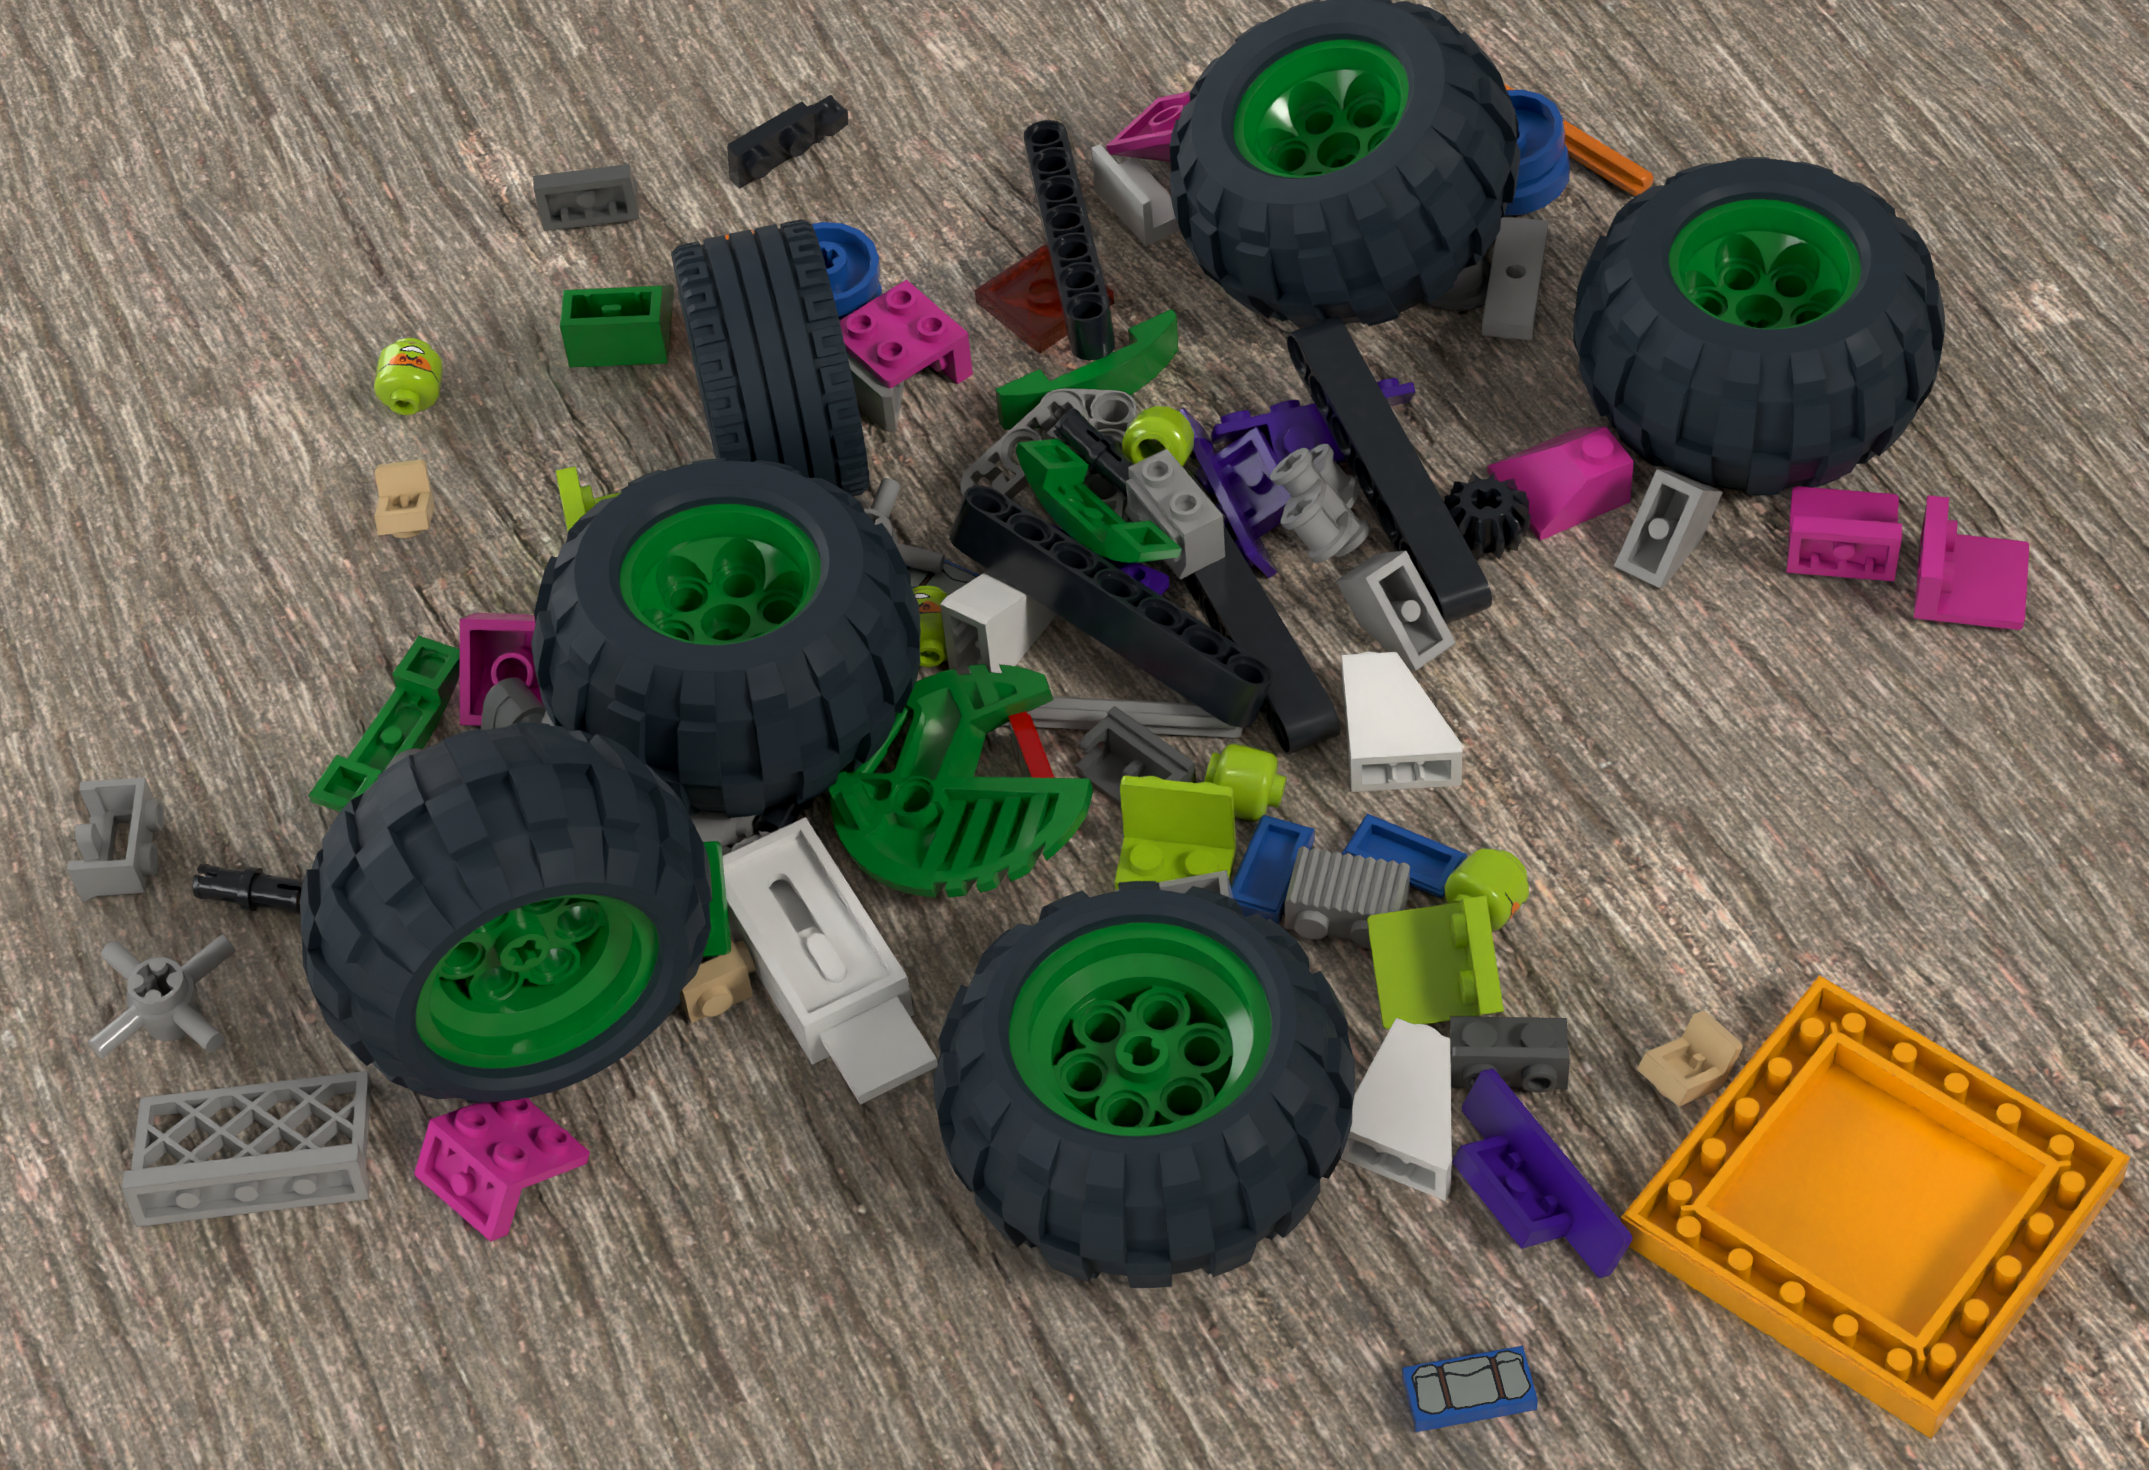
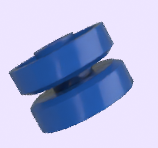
(1543, 156)
(850, 265)

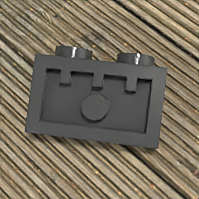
(586, 197)
(1522, 1050)

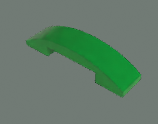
(1125, 370)
(1057, 481)
(406, 721)

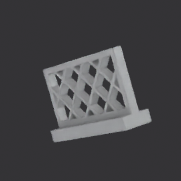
(250, 1179)

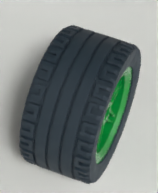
(772, 353)

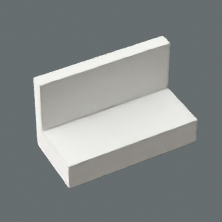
(1134, 196)

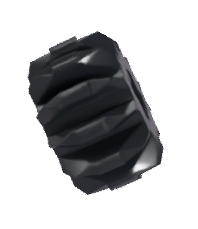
(1489, 514)

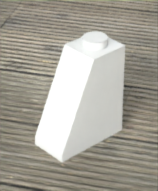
(990, 624)
(1394, 728)
(1406, 1111)

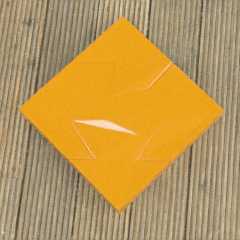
(1874, 1203)

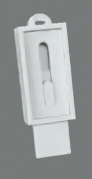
(824, 960)

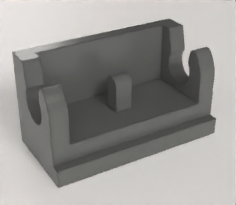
(1128, 749)

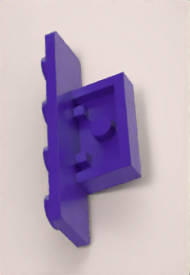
(1297, 426)
(1244, 489)
(1532, 1181)

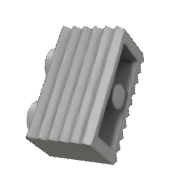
(1339, 892)

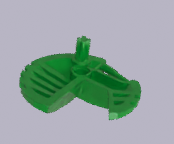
(931, 815)

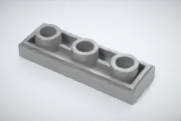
(1515, 279)

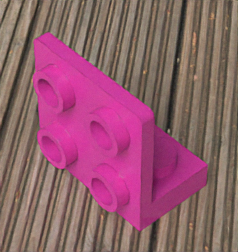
(905, 334)
(1844, 533)
(1968, 575)
(488, 1154)

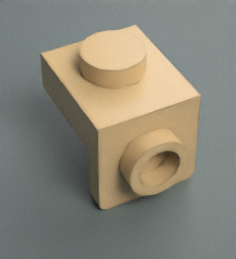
(404, 499)
(719, 984)
(1693, 1063)

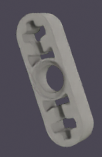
(1002, 450)

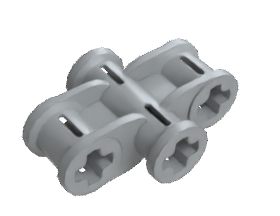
(1320, 503)

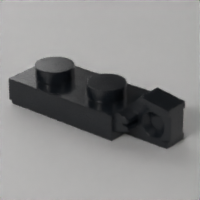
(783, 138)

